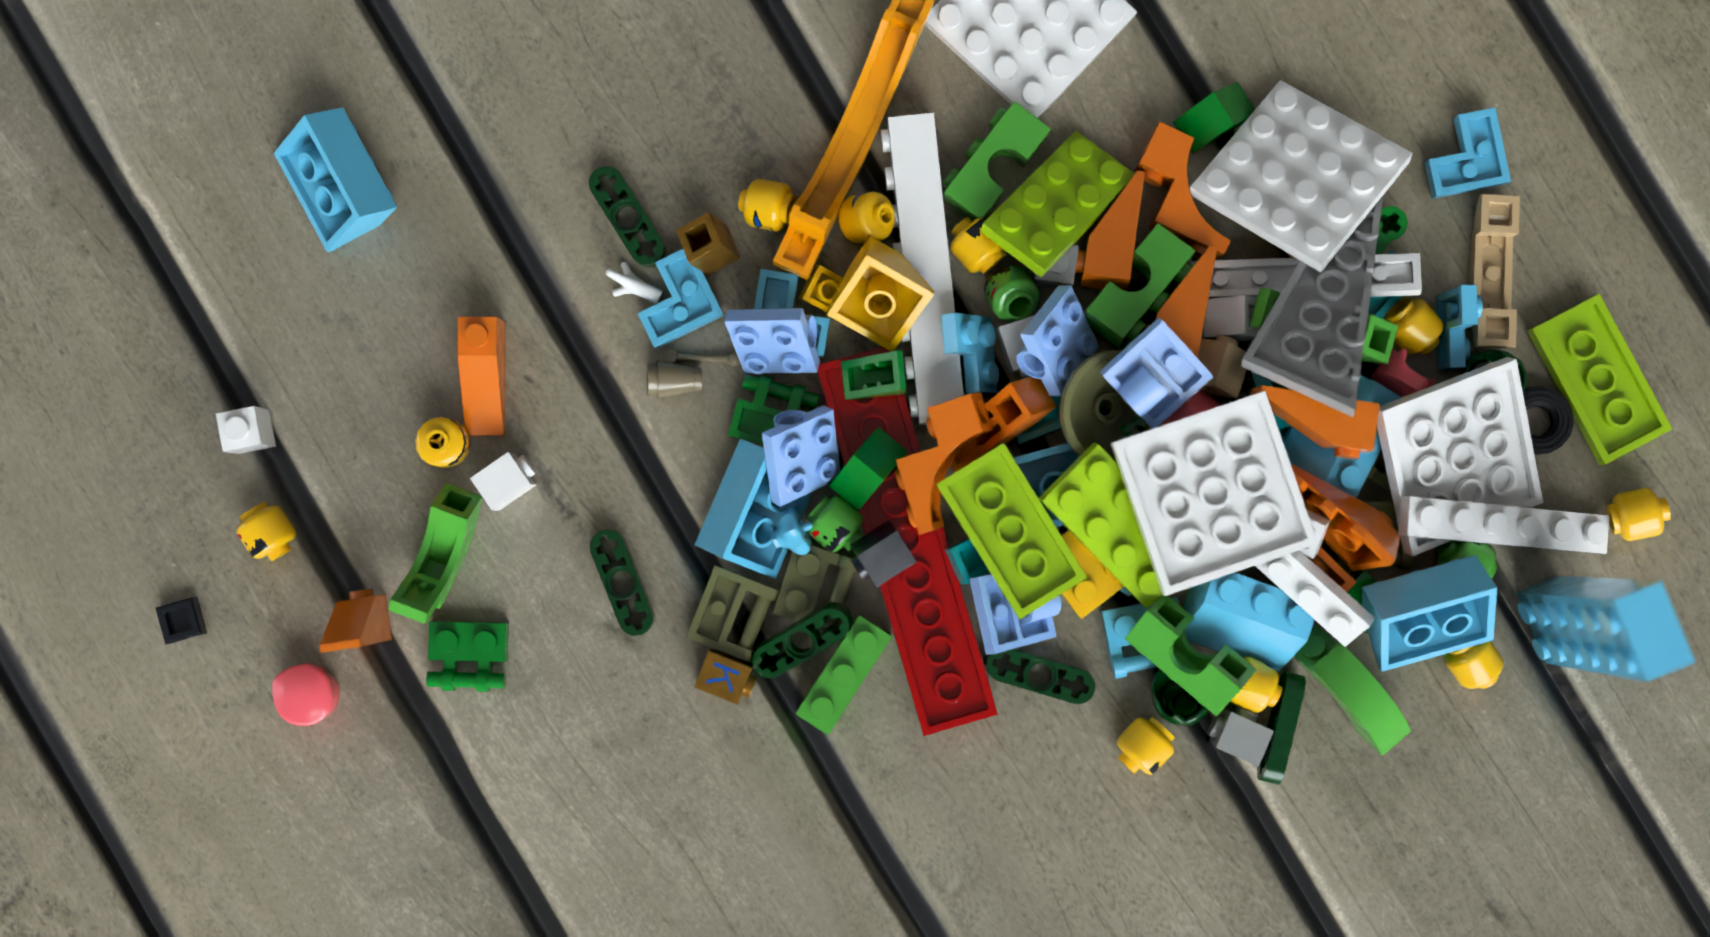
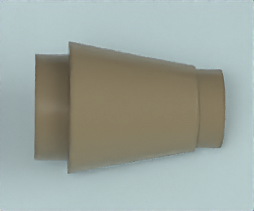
(672, 379)

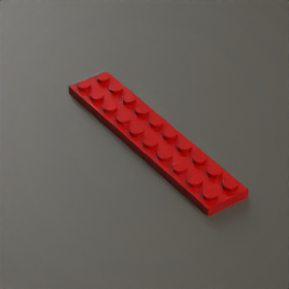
(926, 597)

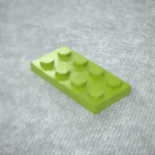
(1057, 203)
(1599, 379)
(1098, 512)
(1011, 531)

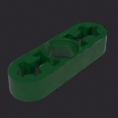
(621, 188)
(603, 558)
(795, 655)
(1064, 692)
(1283, 721)

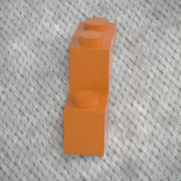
(1166, 163)
(954, 426)

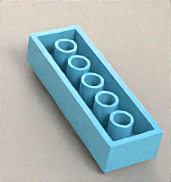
(1605, 626)

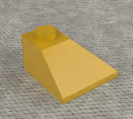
(880, 295)

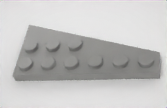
(1320, 324)

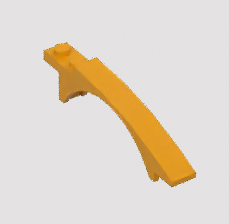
(837, 172)

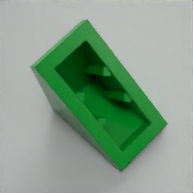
(1215, 116)
(874, 376)
(868, 468)

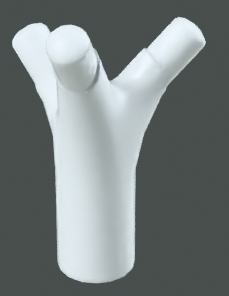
(633, 284)

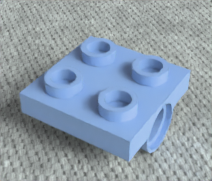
(774, 340)
(1056, 341)
(1156, 373)
(800, 453)
(1000, 625)

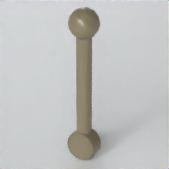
(672, 357)

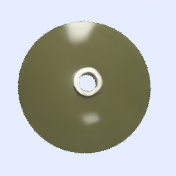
(1080, 407)

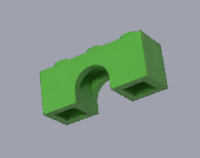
(1013, 135)
(1121, 313)
(843, 674)
(1208, 678)

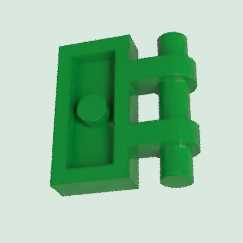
(754, 417)
(467, 642)

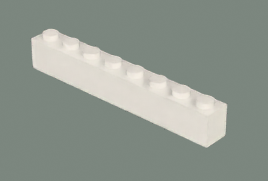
(924, 244)

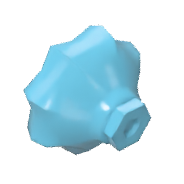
(792, 533)

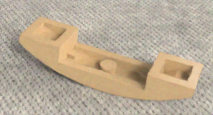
(1491, 269)

